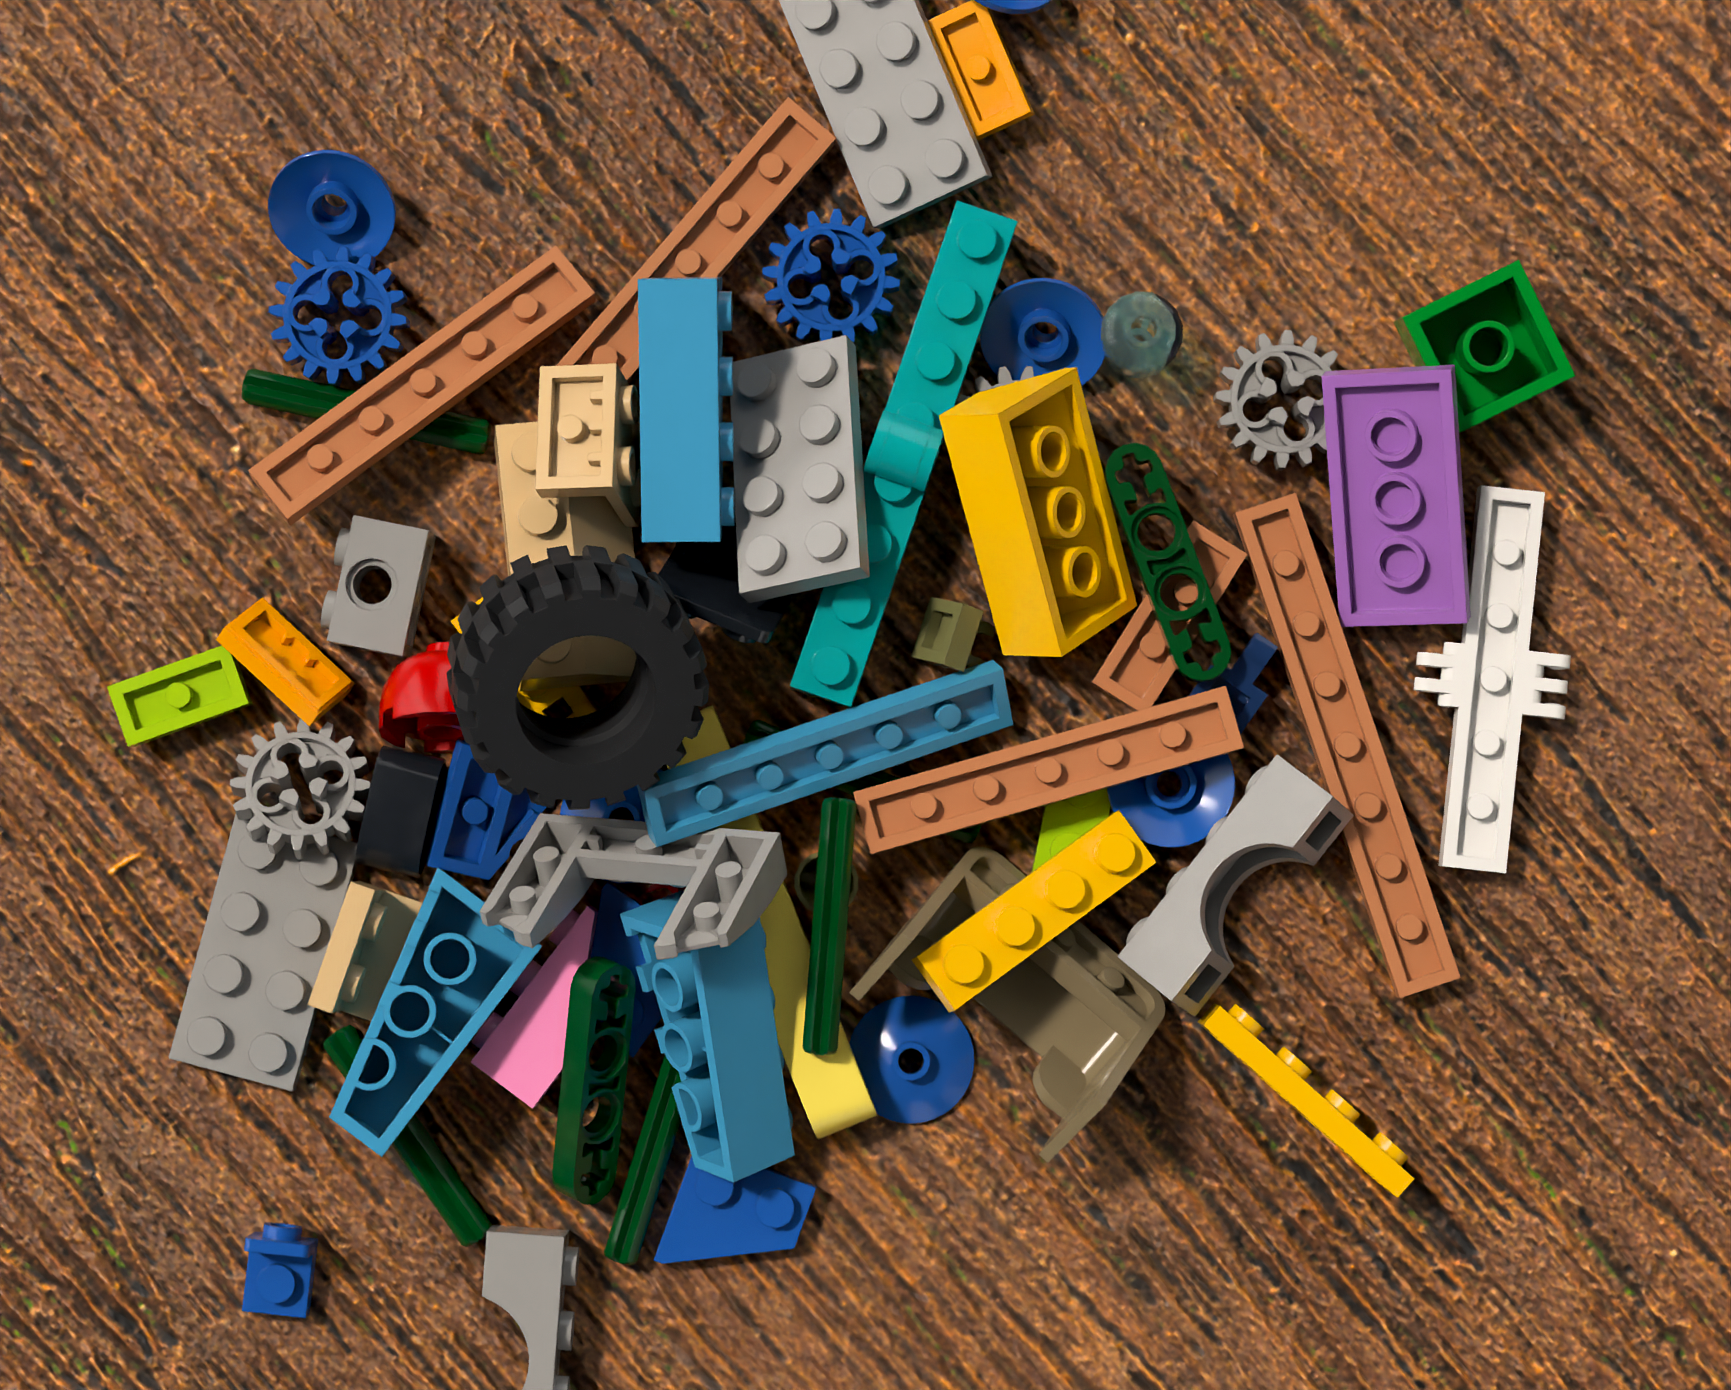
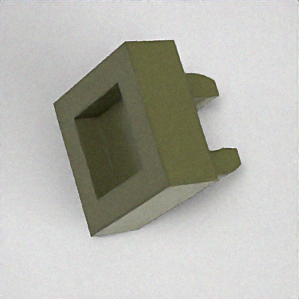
(950, 634)

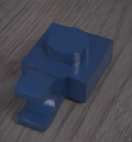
(1239, 679)

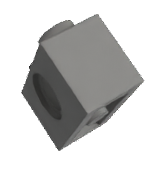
(392, 623)

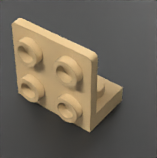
(589, 437)
(363, 950)

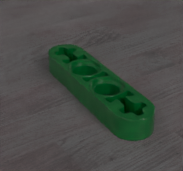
(1174, 560)
(598, 1006)

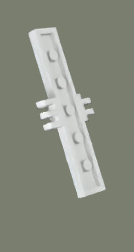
(1492, 679)

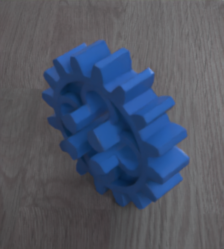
(798, 263)
(367, 293)

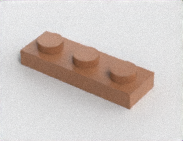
(1140, 659)

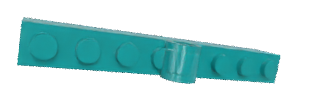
(907, 448)

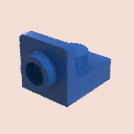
(279, 1271)

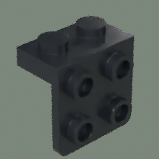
(708, 588)

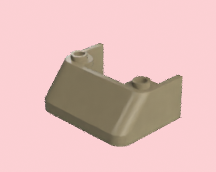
(1064, 1000)

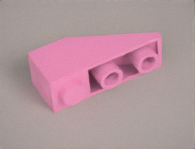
(528, 1044)

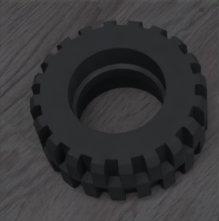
(597, 751)

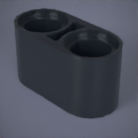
(400, 811)

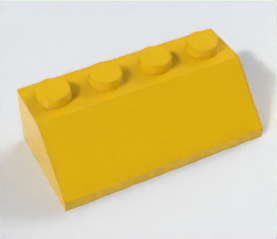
(1039, 513)

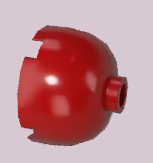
(419, 702)

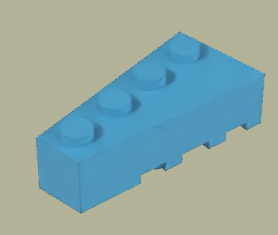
(683, 409)
(429, 1011)
(721, 1043)

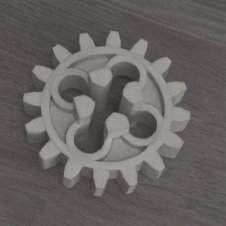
(1251, 385)
(269, 774)

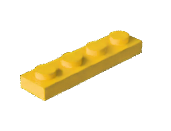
(1033, 911)
(1329, 1114)

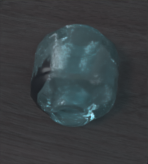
(1136, 357)

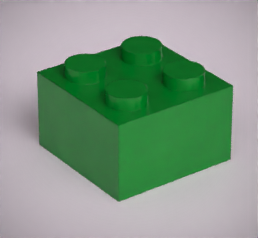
(1493, 338)

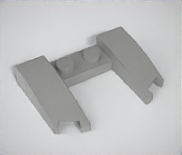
(725, 874)

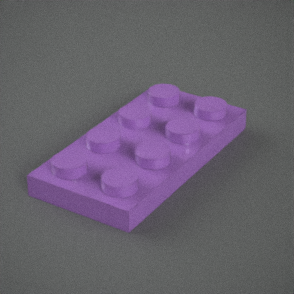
(1396, 496)

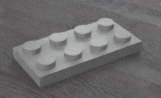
(888, 102)
(798, 470)
(262, 958)

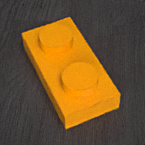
(980, 68)

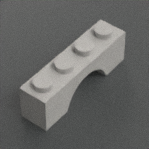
(1276, 821)
(528, 1279)

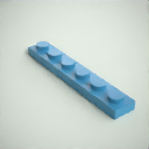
(826, 753)

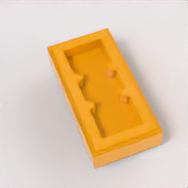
(285, 661)

